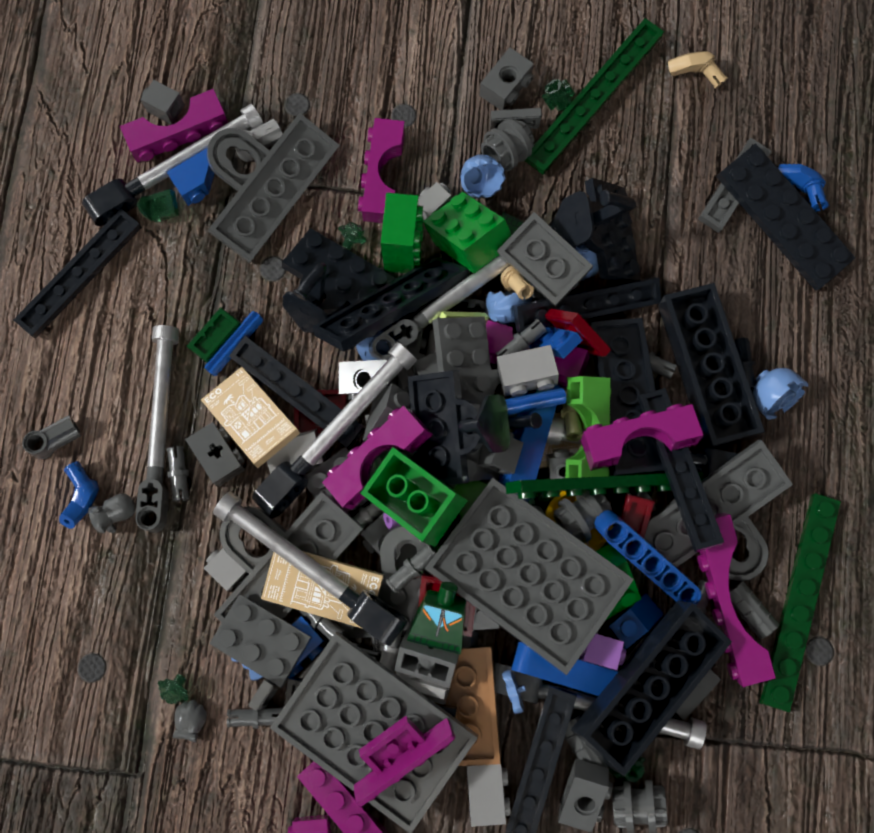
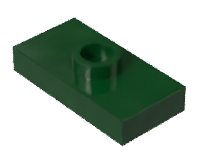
(213, 335)

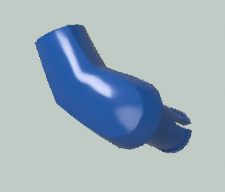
(807, 181)
(83, 497)

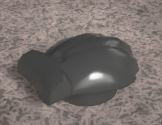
(189, 720)

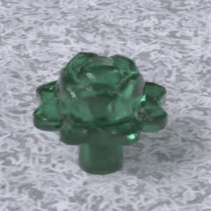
(352, 234)
(173, 690)

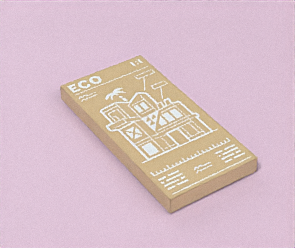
(250, 417)
(295, 590)

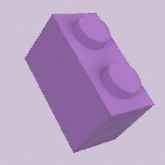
(604, 652)

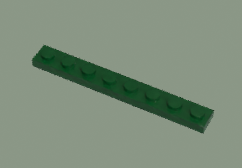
(594, 96)
(596, 485)
(800, 602)

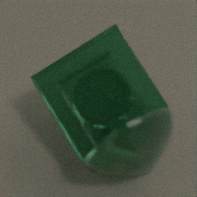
(159, 206)

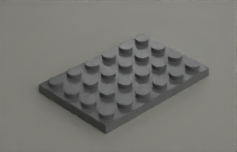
(529, 576)
(348, 704)

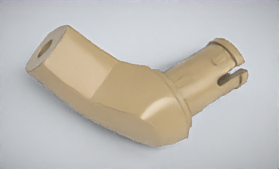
(696, 63)
(516, 283)

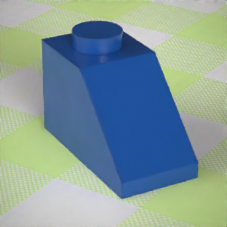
(193, 178)
(634, 621)

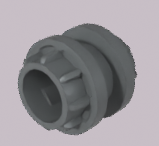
(508, 143)
(580, 516)
(639, 806)

